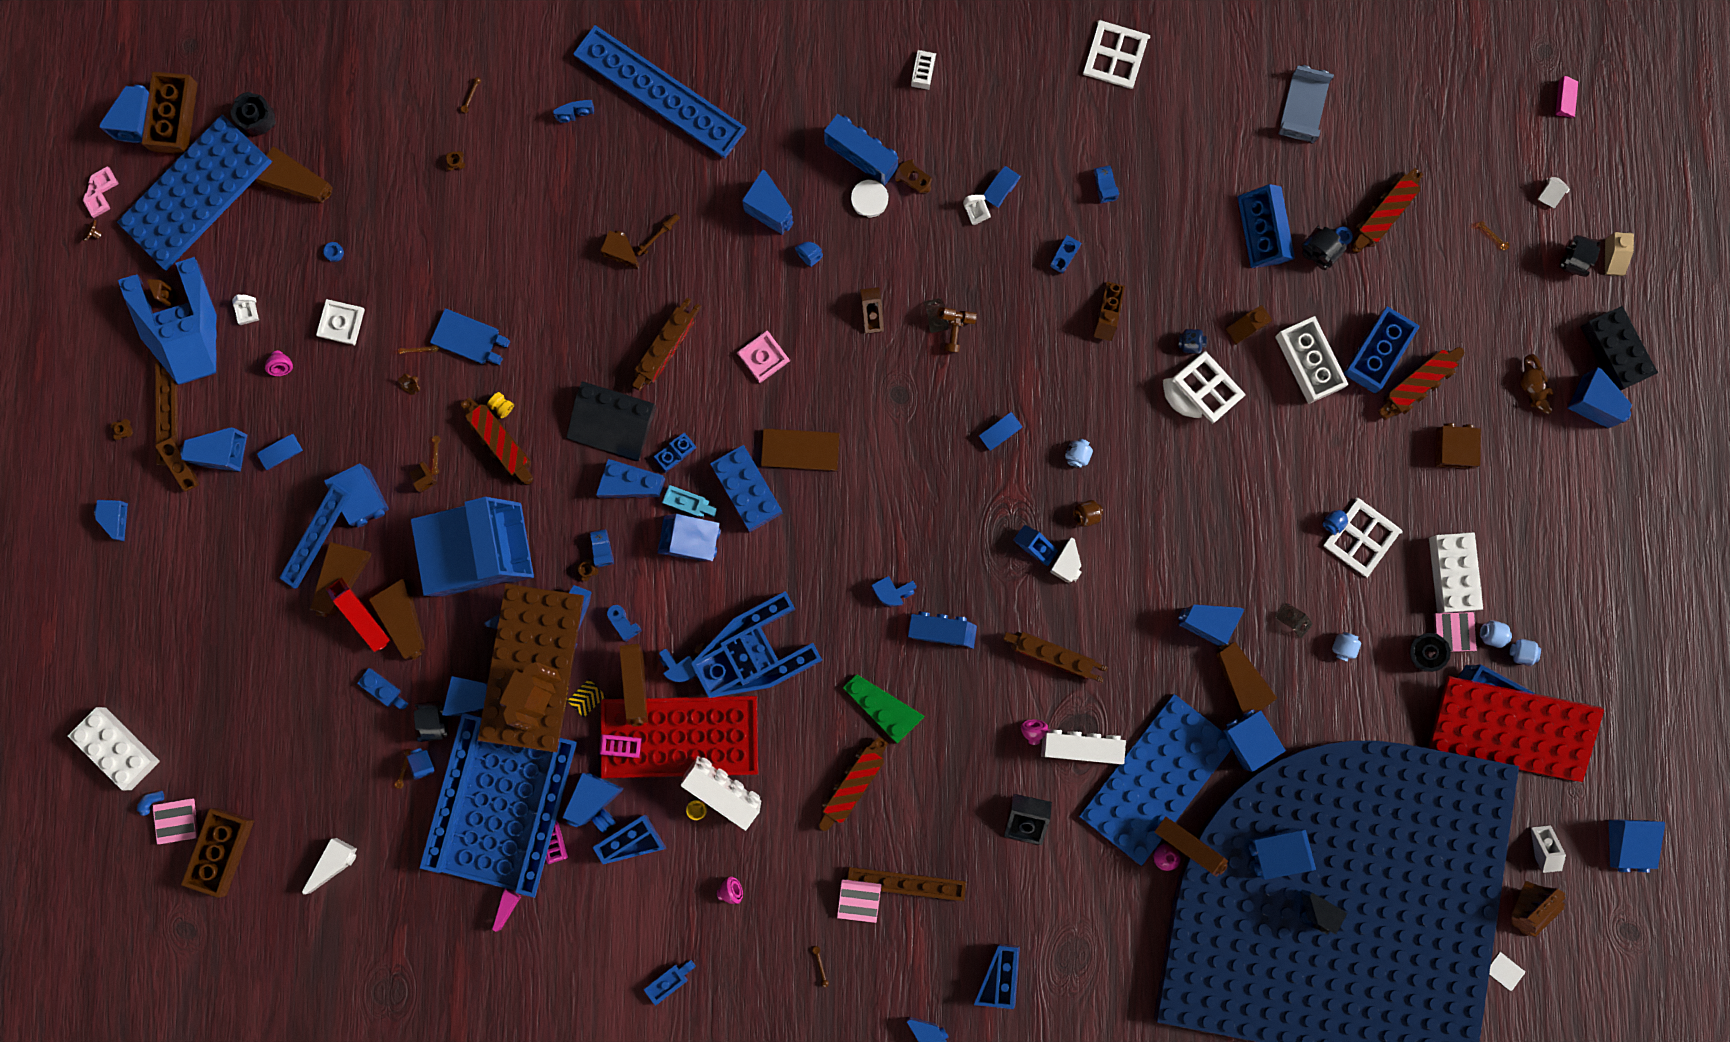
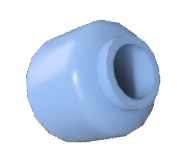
(1078, 453)
(1495, 634)
(1346, 646)
(1525, 652)

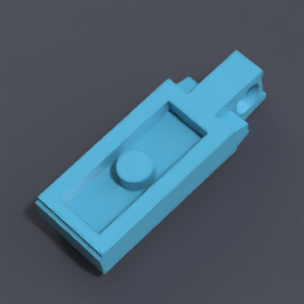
(688, 502)

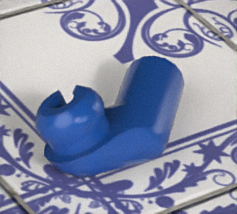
(147, 800)

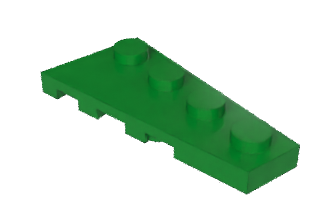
(890, 713)

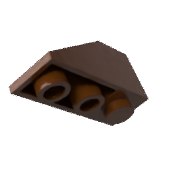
(1109, 311)

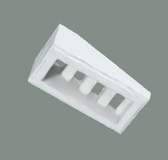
(918, 82)

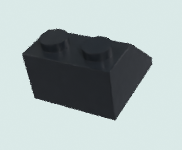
(1028, 819)
(1323, 915)

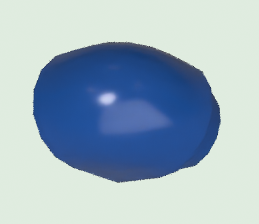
(809, 252)
(1336, 521)

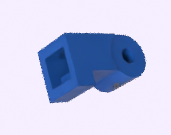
(1105, 184)
(1065, 254)
(601, 548)
(618, 618)

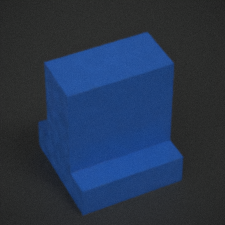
(472, 547)

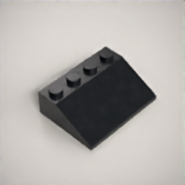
(610, 421)

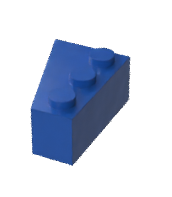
(628, 481)
(942, 629)
(630, 841)
(1001, 979)

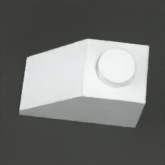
(1068, 563)
(1547, 849)

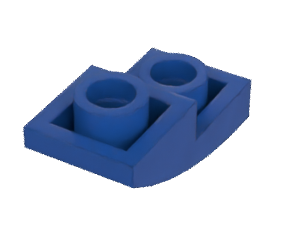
(567, 112)
(1001, 185)
(1000, 431)
(279, 452)
(674, 453)

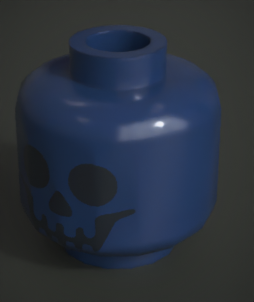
(1192, 341)

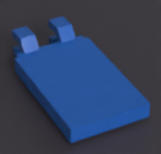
(468, 338)

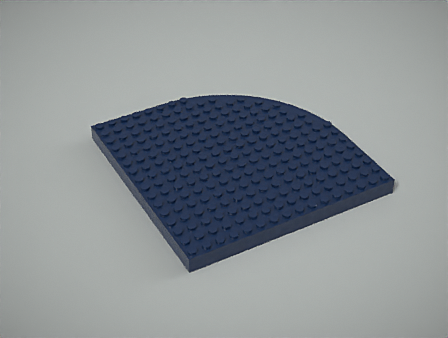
(1398, 843)

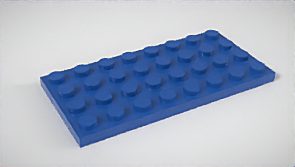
(194, 192)
(1157, 778)

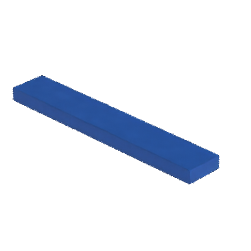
(315, 535)

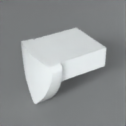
(1553, 192)
(976, 208)
(245, 309)

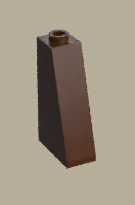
(293, 178)
(338, 563)
(399, 616)
(1243, 680)
(634, 684)
(1191, 847)

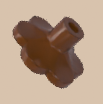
(91, 231)
(409, 383)

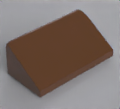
(162, 292)

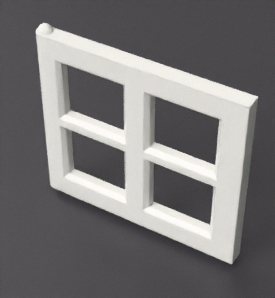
(1116, 54)
(1208, 387)
(1363, 538)

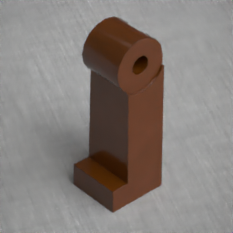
(181, 469)

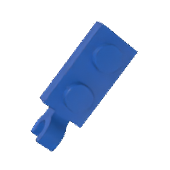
(382, 689)
(668, 982)

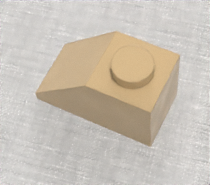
(1618, 253)

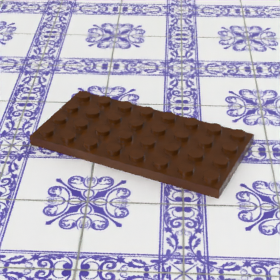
(531, 629)

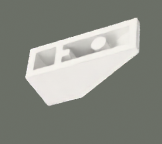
(334, 860)

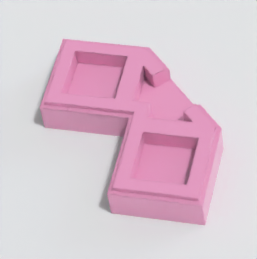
(99, 183)

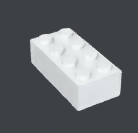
(1311, 360)
(1456, 573)
(113, 748)
(1083, 748)
(721, 792)

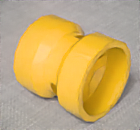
(500, 405)
(693, 809)

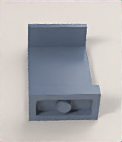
(1305, 103)

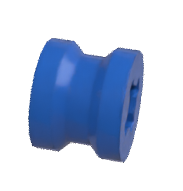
(603, 820)

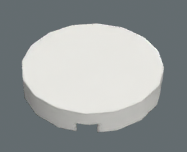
(869, 198)

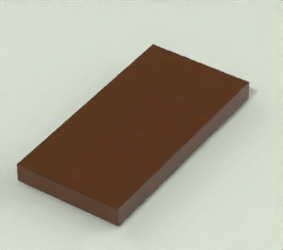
(800, 449)

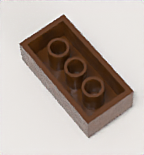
(169, 113)
(217, 852)

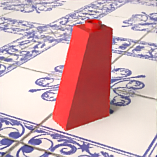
(357, 614)

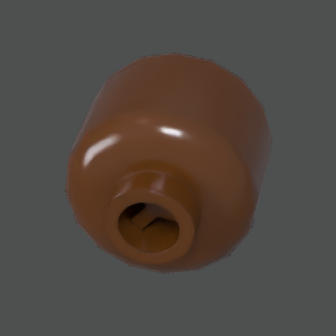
(1088, 513)

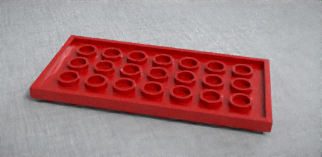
(1516, 728)
(681, 730)

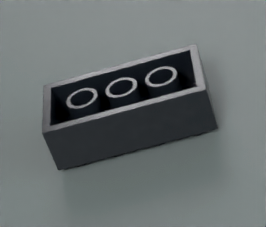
(1619, 348)

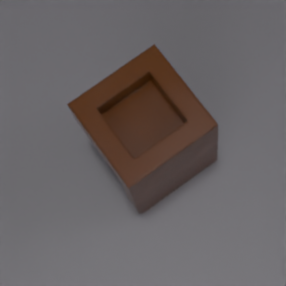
(423, 477)

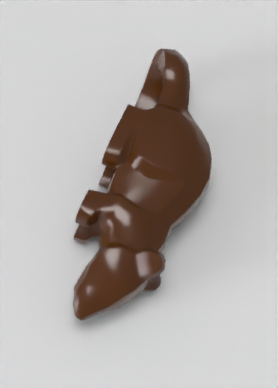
(1533, 383)

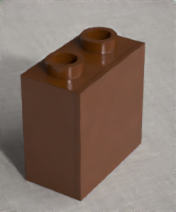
(1458, 446)

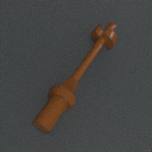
(666, 226)

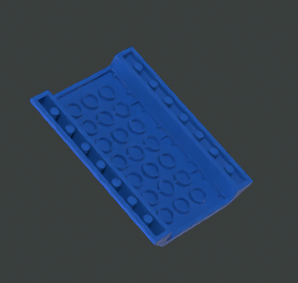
(497, 810)

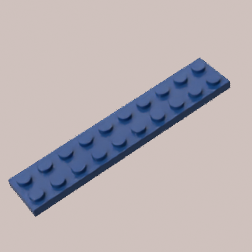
(660, 91)

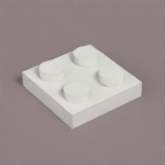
(340, 322)

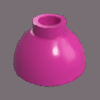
(278, 364)
(1034, 730)
(1167, 857)
(730, 891)

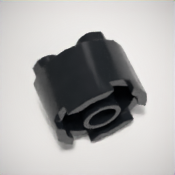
(253, 114)
(1323, 247)
(1580, 255)
(1438, 660)
(430, 721)

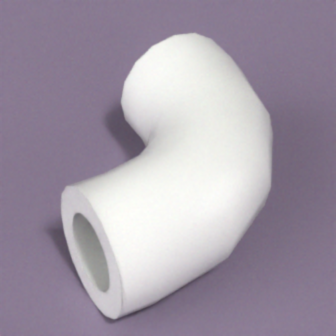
(1179, 400)

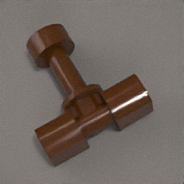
(955, 319)

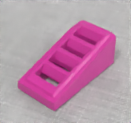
(602, 746)
(561, 847)
(507, 904)

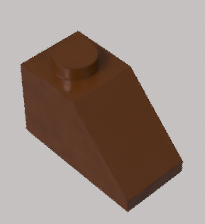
(619, 249)
(872, 310)
(1249, 324)

